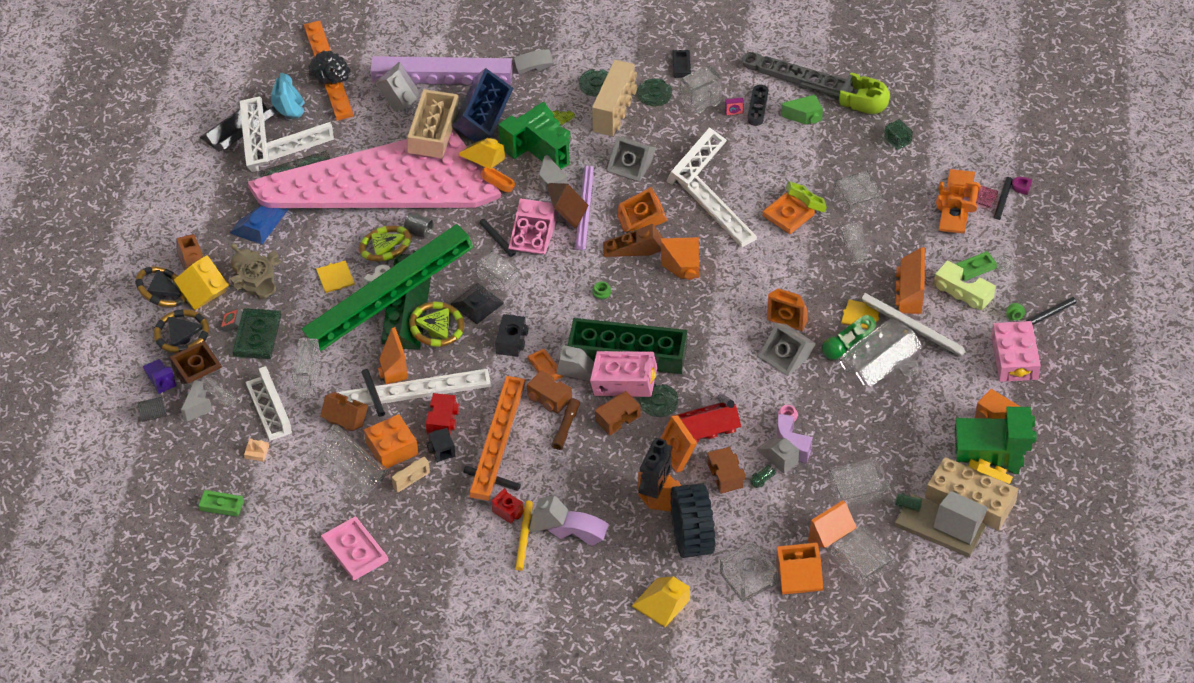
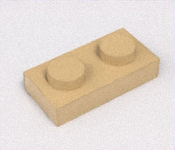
(410, 474)

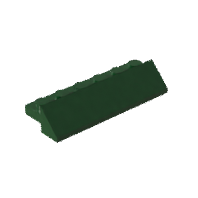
(399, 312)

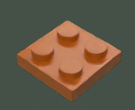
(788, 213)
(681, 441)

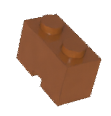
(549, 393)
(343, 412)
(616, 412)
(726, 468)

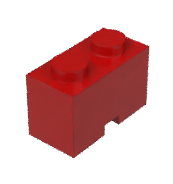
(443, 413)

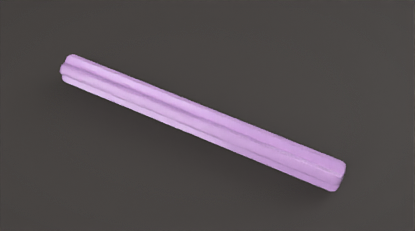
(586, 196)

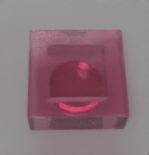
(986, 196)

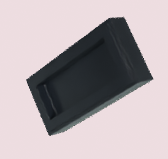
(681, 63)

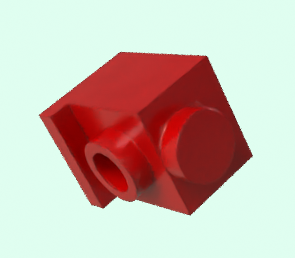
(507, 506)

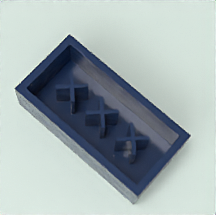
(482, 106)

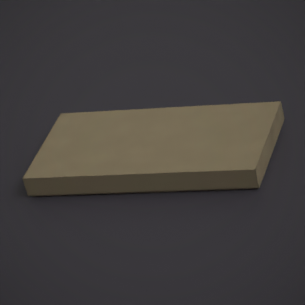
(922, 523)

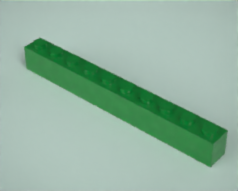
(388, 287)

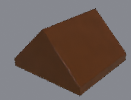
(567, 202)

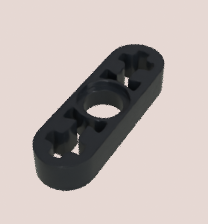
(758, 100)

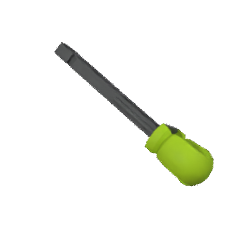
(871, 95)

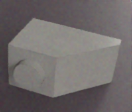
(550, 174)
(575, 363)
(780, 453)
(548, 514)

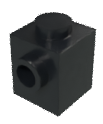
(441, 445)

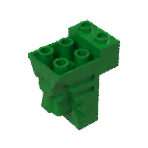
(537, 133)
(996, 440)

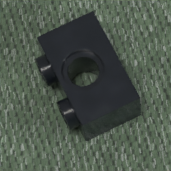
(511, 335)

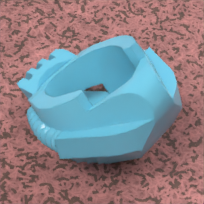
(287, 98)

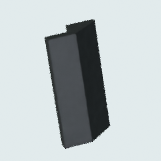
(231, 129)

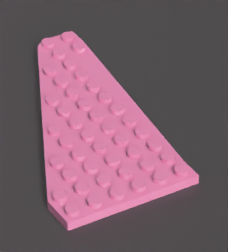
(380, 179)

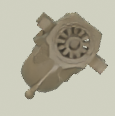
(254, 271)

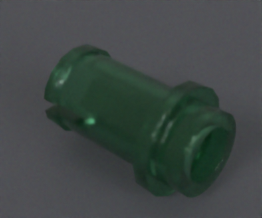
(759, 479)
(908, 502)

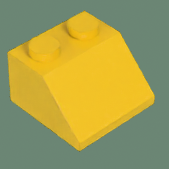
(201, 283)

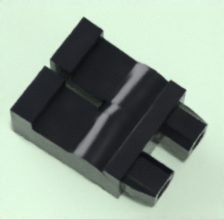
(655, 468)

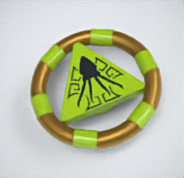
(385, 243)
(436, 324)

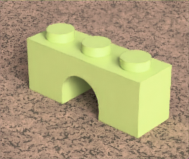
(976, 294)

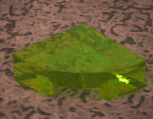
(563, 116)

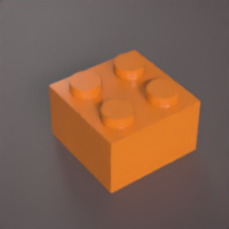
(391, 441)

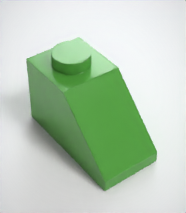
(803, 110)

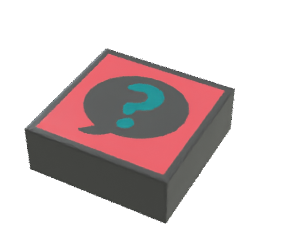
(231, 320)

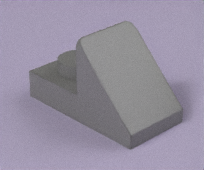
(196, 403)

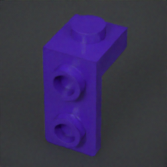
(160, 376)

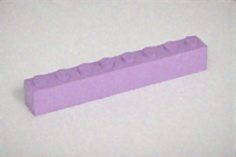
(443, 69)

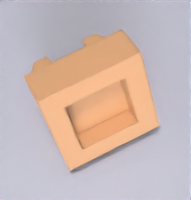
(256, 450)

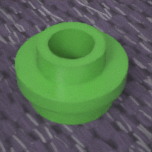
(601, 290)
(1015, 311)

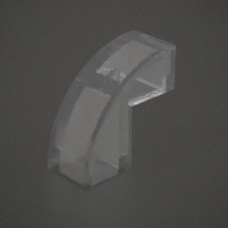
(855, 243)

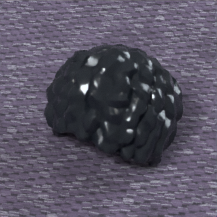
(327, 60)

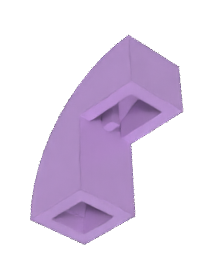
(802, 442)
(585, 526)

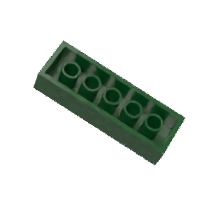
(666, 343)

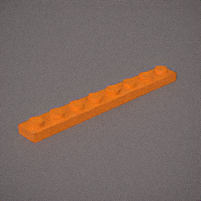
(335, 92)
(497, 438)

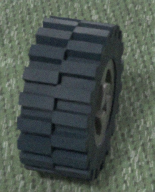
(692, 520)

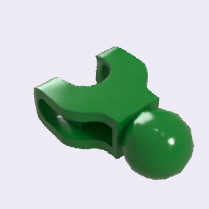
(838, 345)

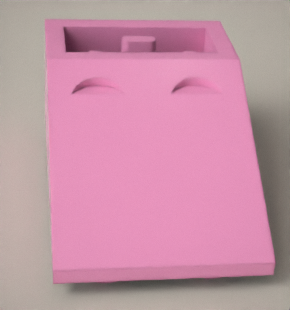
(533, 226)

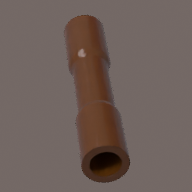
(569, 415)

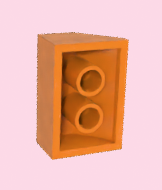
(911, 282)

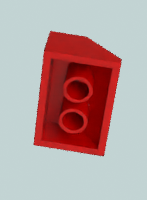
(711, 420)

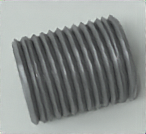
(418, 224)
(152, 409)

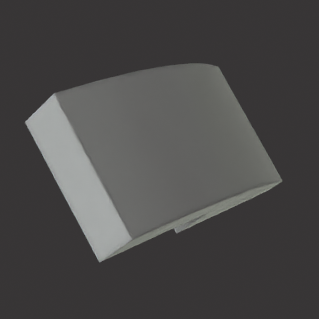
(537, 59)

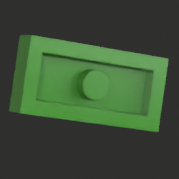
(977, 265)
(221, 503)

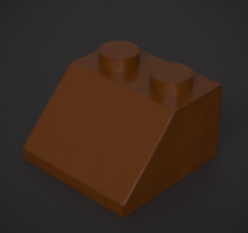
(194, 363)

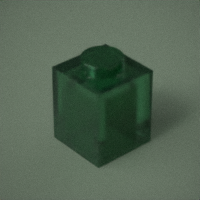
(898, 134)

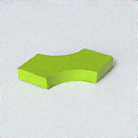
(810, 199)

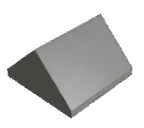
(959, 517)

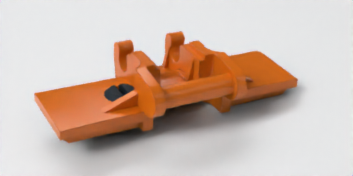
(951, 201)

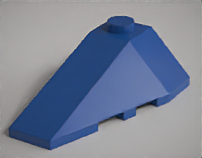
(258, 223)

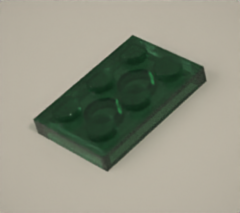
(257, 333)

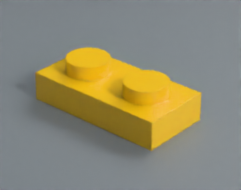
(983, 467)

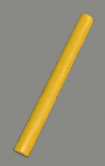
(524, 535)

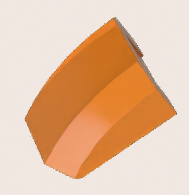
(641, 211)
(787, 309)

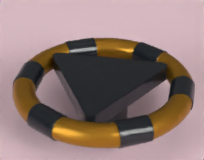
(159, 287)
(181, 330)

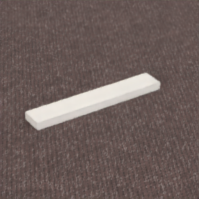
(719, 211)
(914, 325)

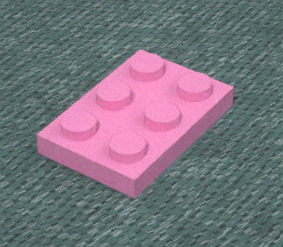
(354, 548)

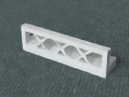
(249, 133)
(299, 141)
(695, 155)
(274, 400)

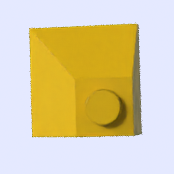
(485, 152)
(663, 599)

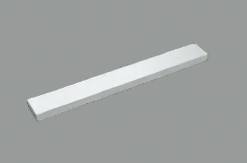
(423, 387)

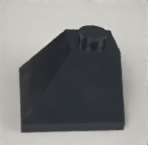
(477, 303)

